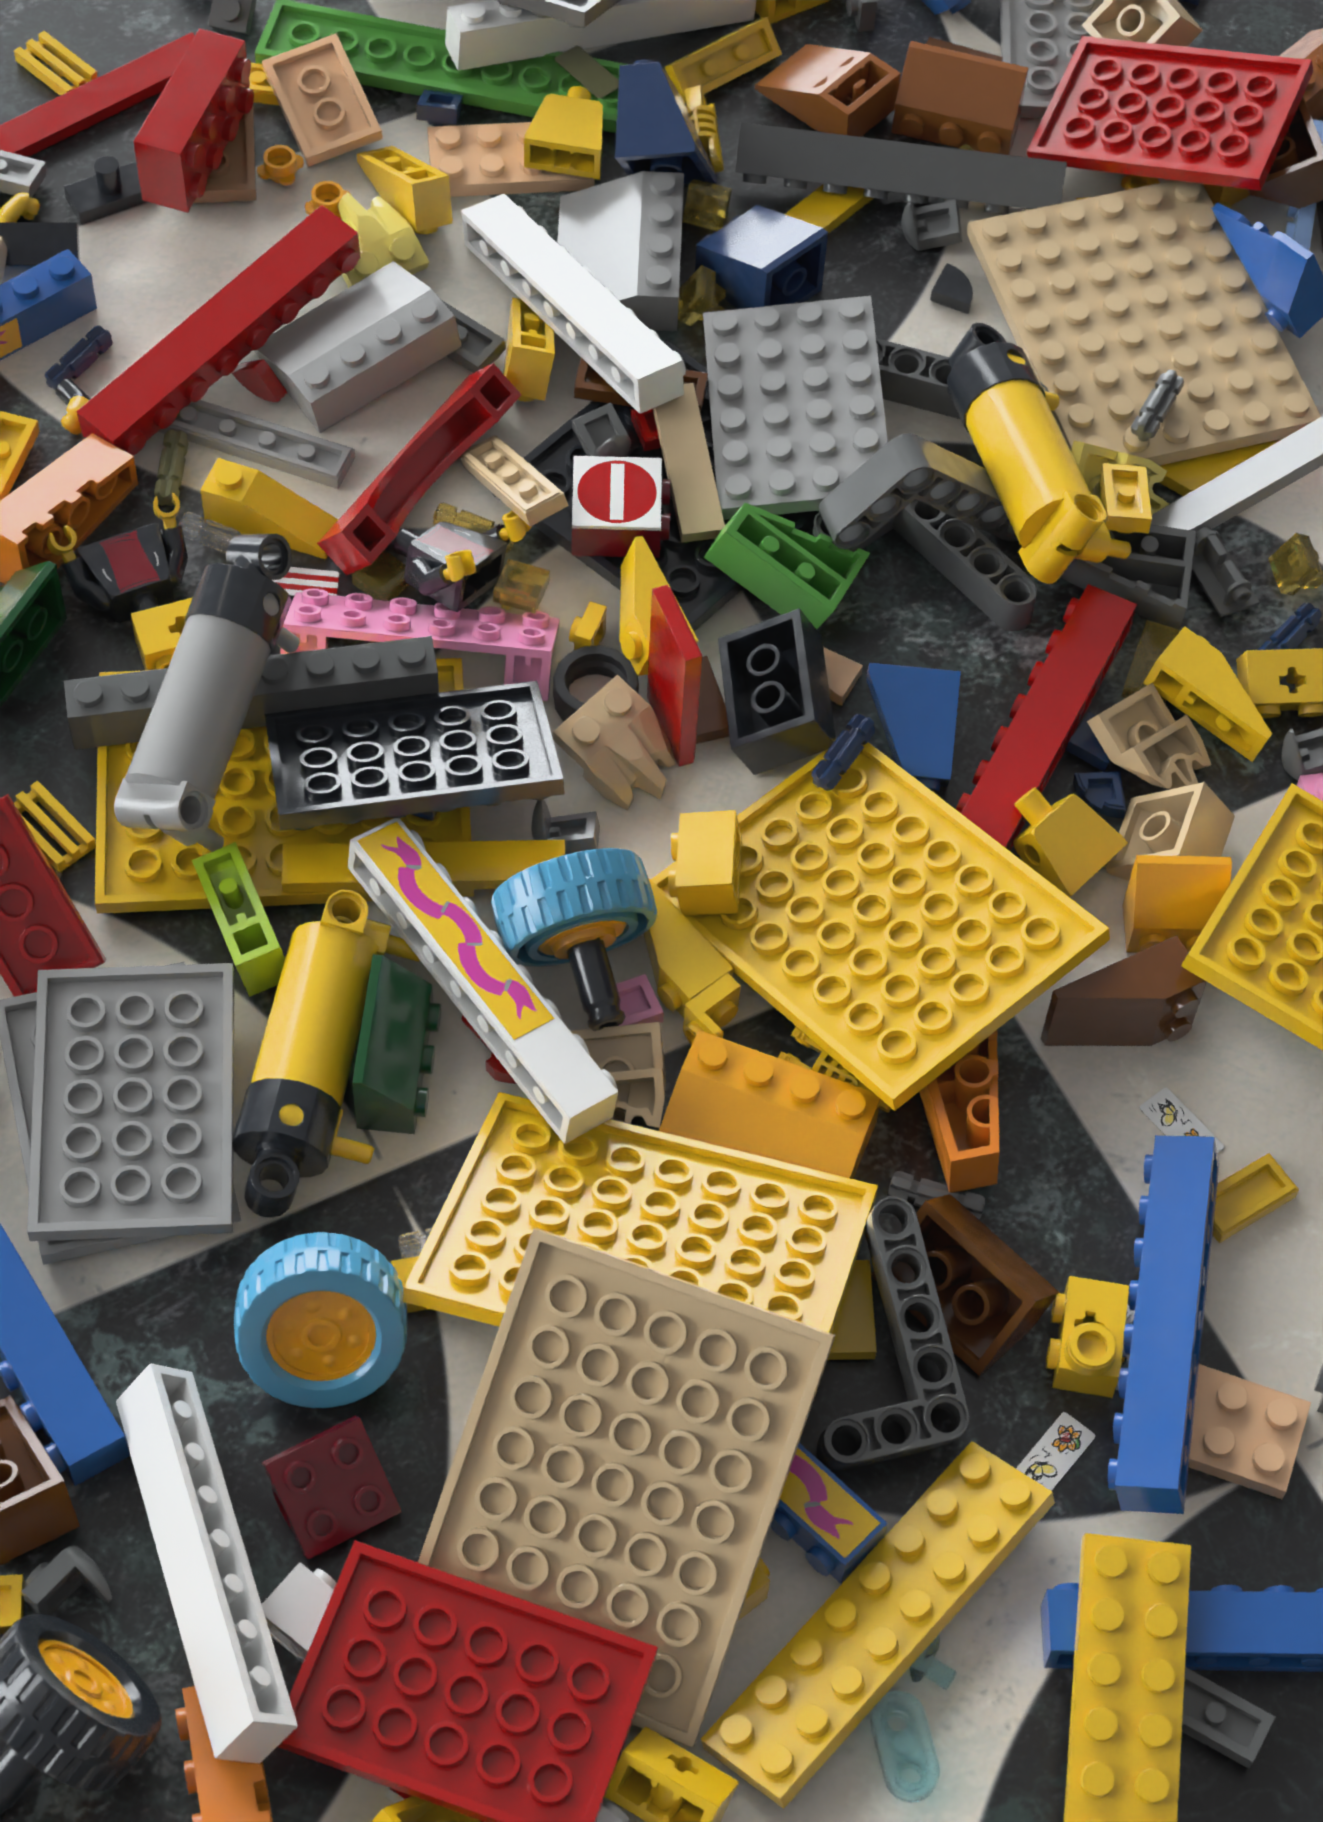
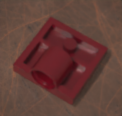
(331, 1487)

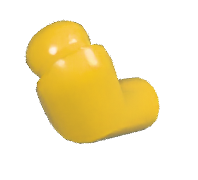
(19, 206)

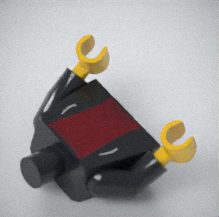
(456, 562)
(127, 569)

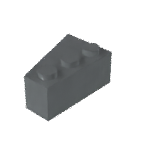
(1152, 576)

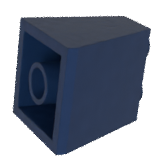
(656, 127)
(765, 258)

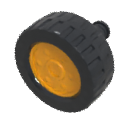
(68, 1709)

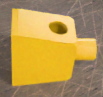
(566, 135)
(1065, 840)

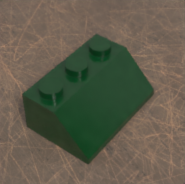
(29, 618)
(394, 1049)

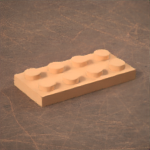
(491, 161)

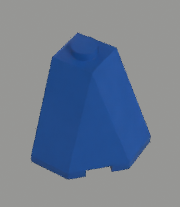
(918, 718)

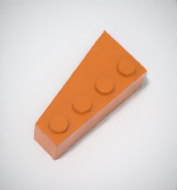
(70, 491)
(965, 1118)
(224, 1787)

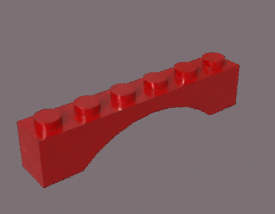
(384, 505)

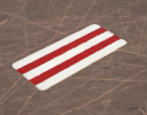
(302, 578)

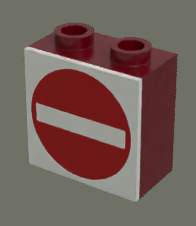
(616, 503)

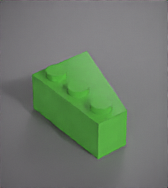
(785, 564)

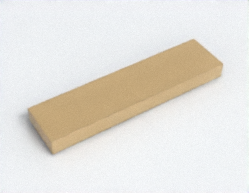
(689, 467)
(513, 480)

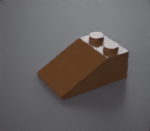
(1127, 1002)
(32, 1491)

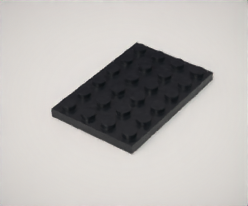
(412, 755)

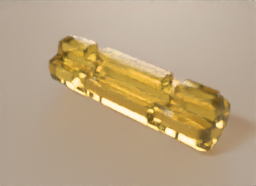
(448, 513)

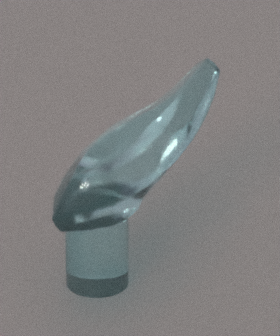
(932, 1668)

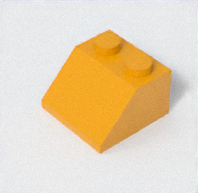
(1172, 898)

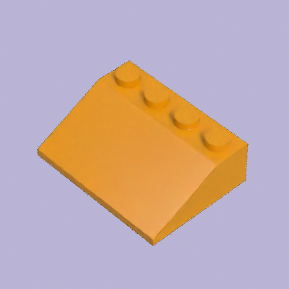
(769, 1108)

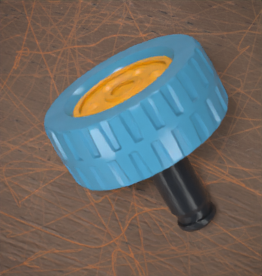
(575, 914)
(320, 1320)

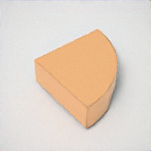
(841, 675)

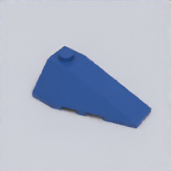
(1279, 269)

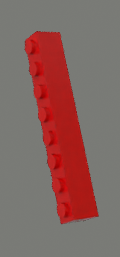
(222, 332)
(1049, 712)

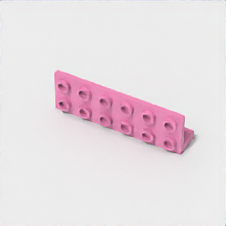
(523, 638)

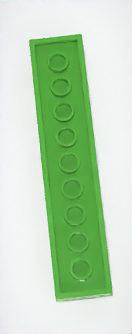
(415, 58)

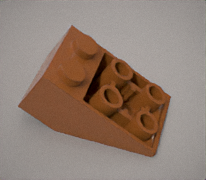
(833, 89)

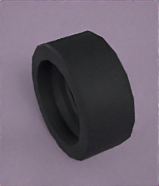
(588, 661)

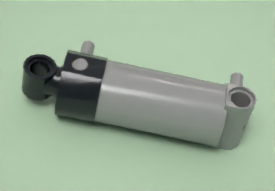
(208, 691)

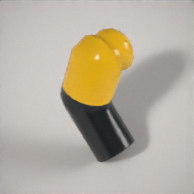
(75, 399)

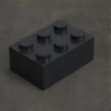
(776, 692)

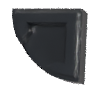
(953, 289)

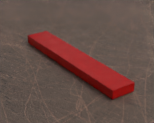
(93, 101)

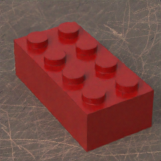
(193, 120)

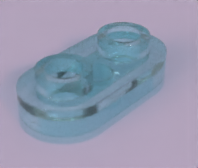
(905, 1748)

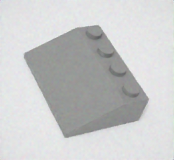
(630, 241)
(361, 344)

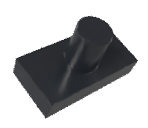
(106, 192)

